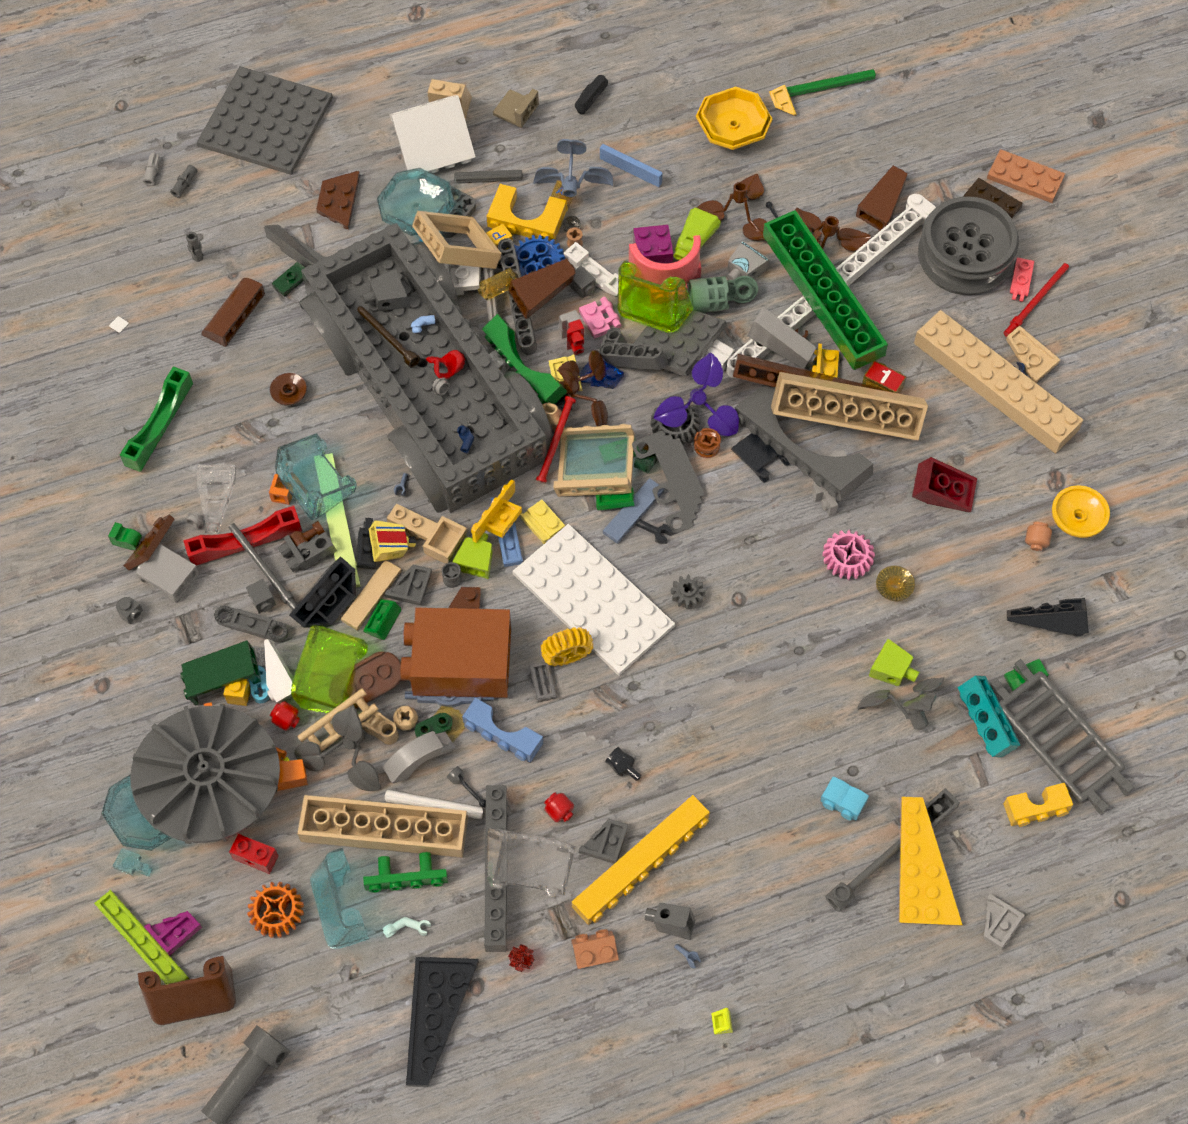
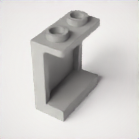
(168, 572)

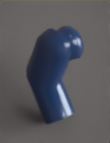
(467, 438)

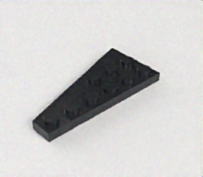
(436, 1000)

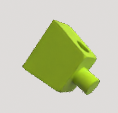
(475, 557)
(893, 665)

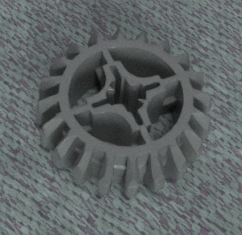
(676, 432)

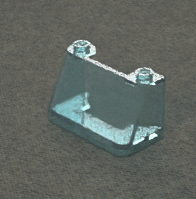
(311, 476)
(339, 926)

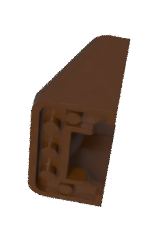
(190, 997)

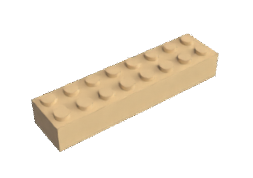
(849, 406)
(383, 826)

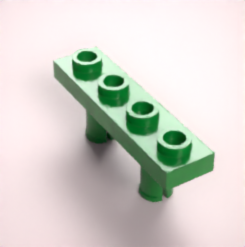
(414, 880)

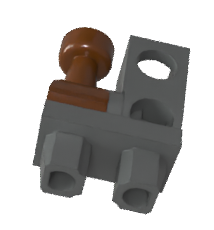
(306, 552)

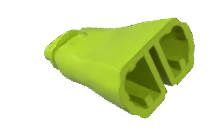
(697, 223)

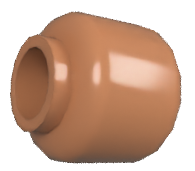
(1038, 536)

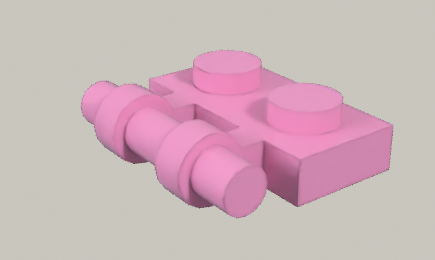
(595, 320)

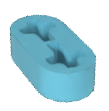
(263, 684)

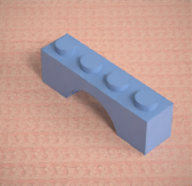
(522, 743)

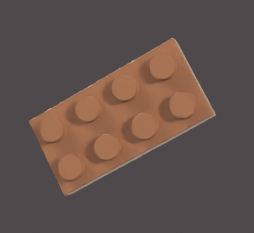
(1026, 176)

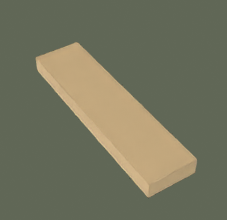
(371, 595)

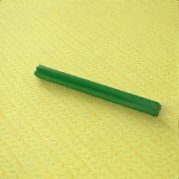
(831, 82)

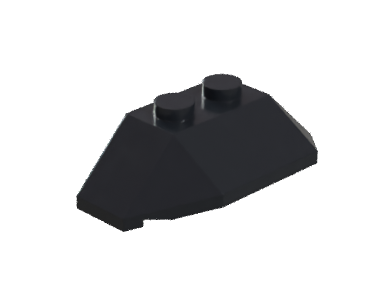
(327, 596)

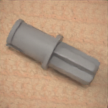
(151, 169)

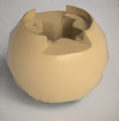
(404, 724)

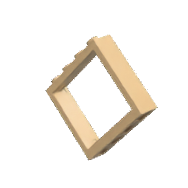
(428, 227)

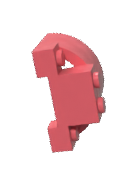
(686, 268)

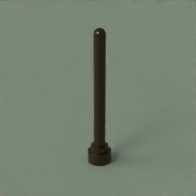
(410, 358)

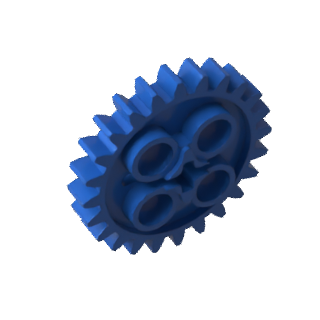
(538, 260)

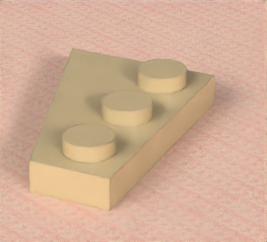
(1030, 352)

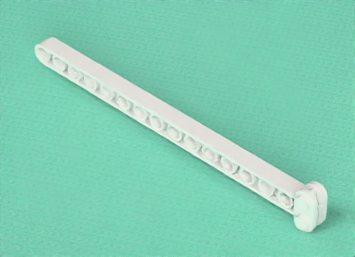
(916, 210)

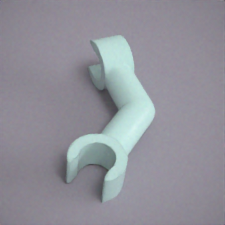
(391, 929)

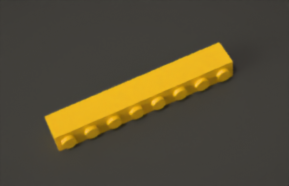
(640, 860)

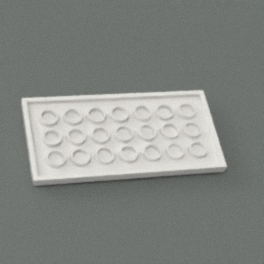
(594, 595)

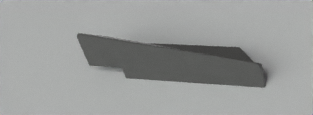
(292, 246)

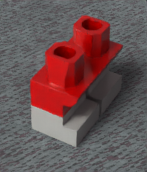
(572, 328)

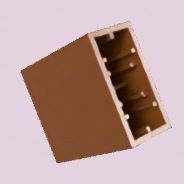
(458, 652)

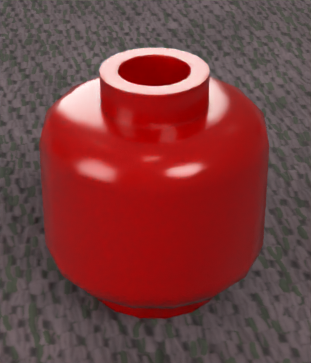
(284, 715)
(559, 807)

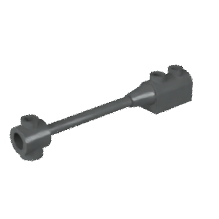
(937, 809)

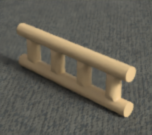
(325, 721)

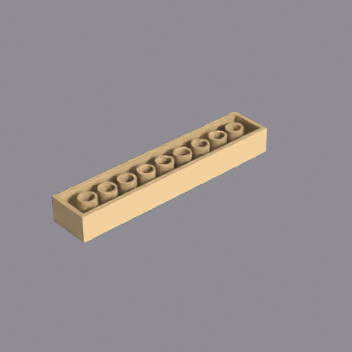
(998, 381)

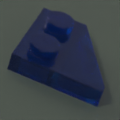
(610, 380)

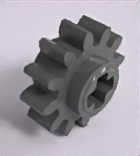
(694, 594)

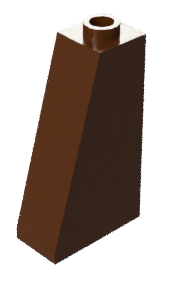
(882, 200)
(540, 286)

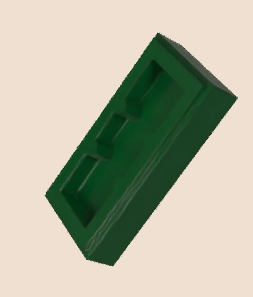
(289, 279)

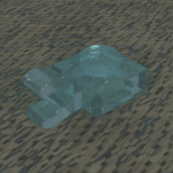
(130, 862)

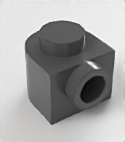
(128, 609)

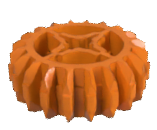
(281, 903)

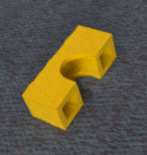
(1023, 811)

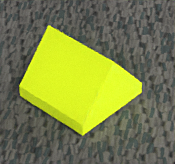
(722, 1021)

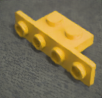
(499, 515)

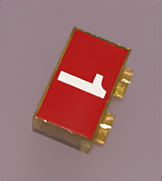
(884, 378)

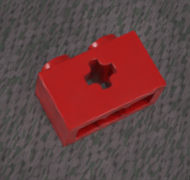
(253, 853)

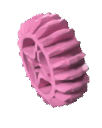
(837, 547)

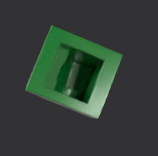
(124, 537)

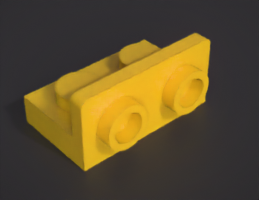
(826, 361)

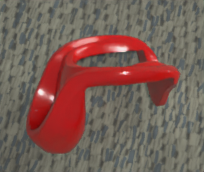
(452, 360)

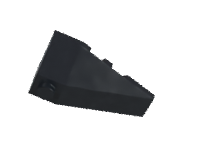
(1066, 617)

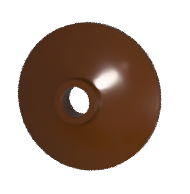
(285, 383)

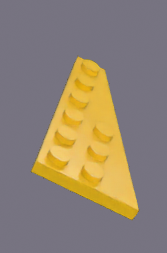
(923, 881)

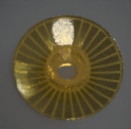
(898, 576)

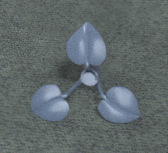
(570, 184)

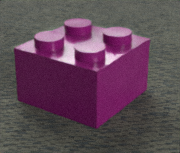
(654, 243)

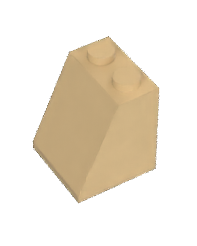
(443, 89)

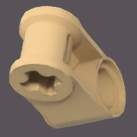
(377, 725)

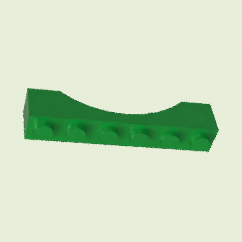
(503, 336)
(142, 445)

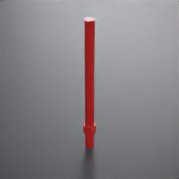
(1018, 320)

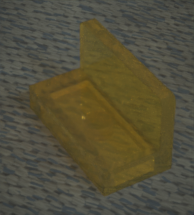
(496, 284)

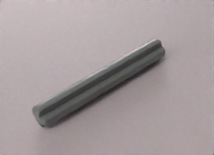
(482, 176)

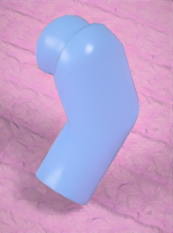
(423, 320)

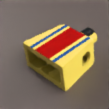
(389, 540)

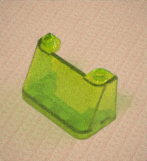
(650, 303)
(326, 669)

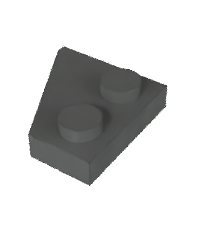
(411, 586)
(606, 842)

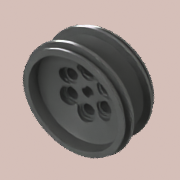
(968, 245)

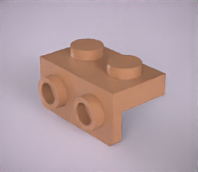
(594, 948)

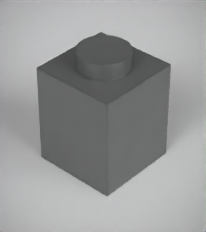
(583, 282)
(261, 596)

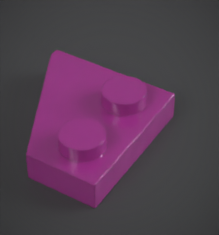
(174, 931)

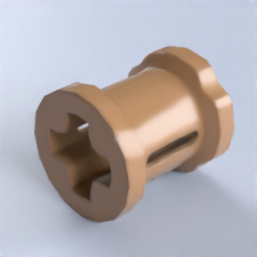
(574, 235)

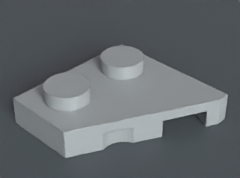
(1000, 922)

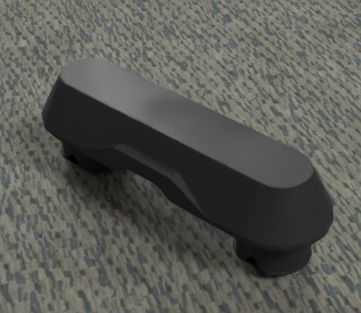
(590, 94)

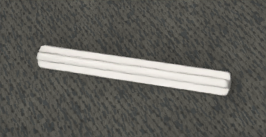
(415, 800)

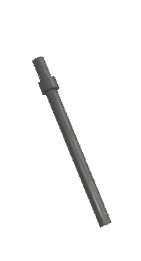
(286, 596)

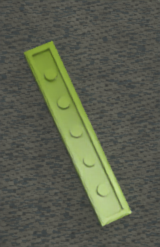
(140, 939)

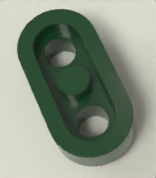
(433, 724)

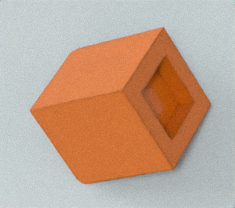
(278, 492)

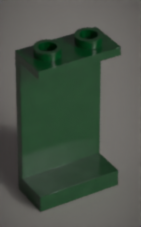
(219, 670)

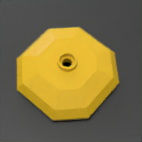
(734, 118)

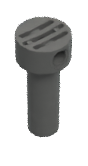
(262, 1052)

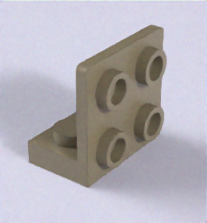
(517, 107)

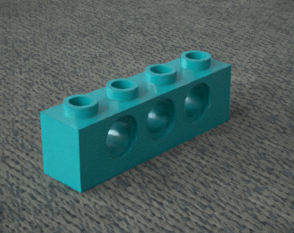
(997, 721)

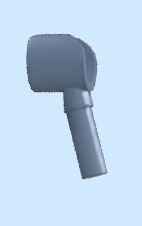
(401, 486)
(690, 956)

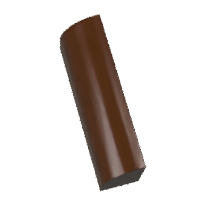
(234, 311)

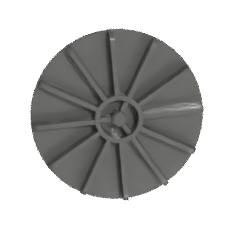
(205, 774)

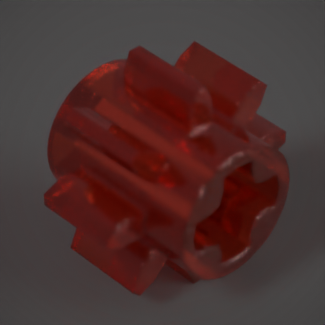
(521, 958)

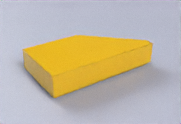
(782, 100)

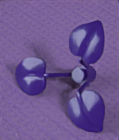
(707, 372)

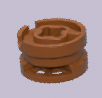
(707, 442)

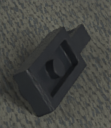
(364, 549)

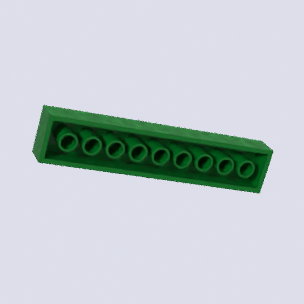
(825, 290)

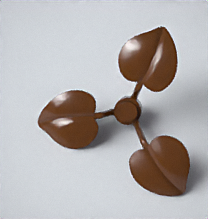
(747, 188)
(850, 238)
(570, 374)

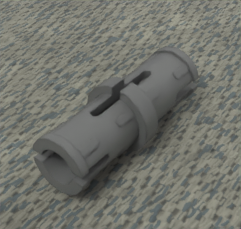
(178, 189)
(194, 246)

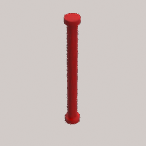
(555, 440)

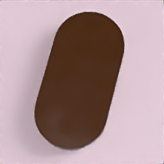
(375, 675)

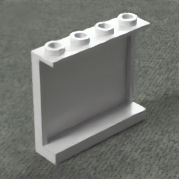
(433, 135)

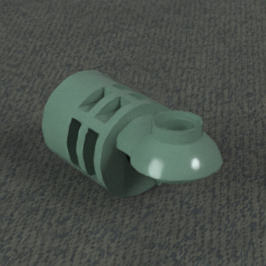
(715, 292)

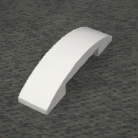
(604, 280)

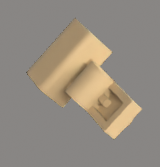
(440, 537)

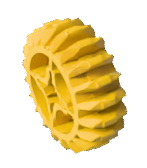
(567, 646)

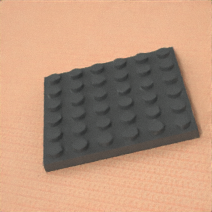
(265, 120)

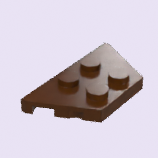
(338, 198)

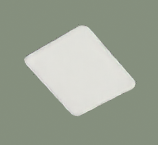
(118, 324)

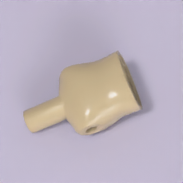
(553, 414)

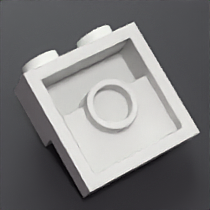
(464, 277)

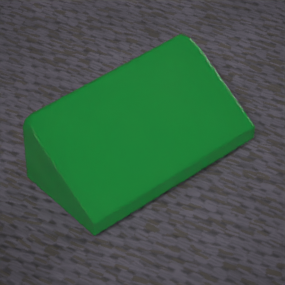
(382, 619)

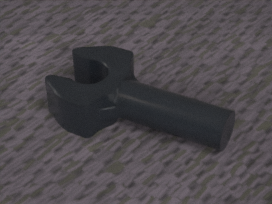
(656, 531)

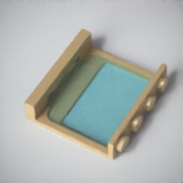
(595, 461)

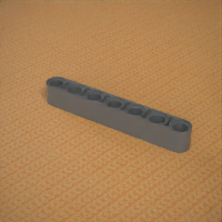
(527, 334)

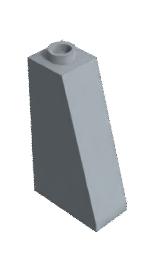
(781, 339)

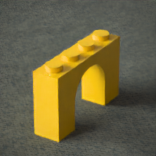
(545, 225)

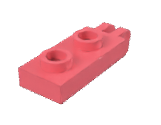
(1021, 278)

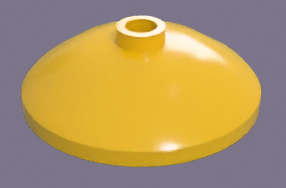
(1080, 502)

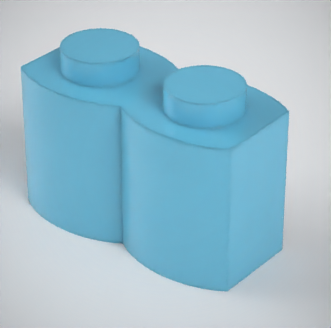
(844, 798)

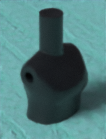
(622, 763)

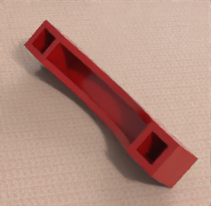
(212, 547)

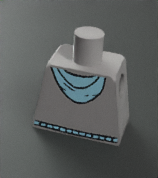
(746, 262)

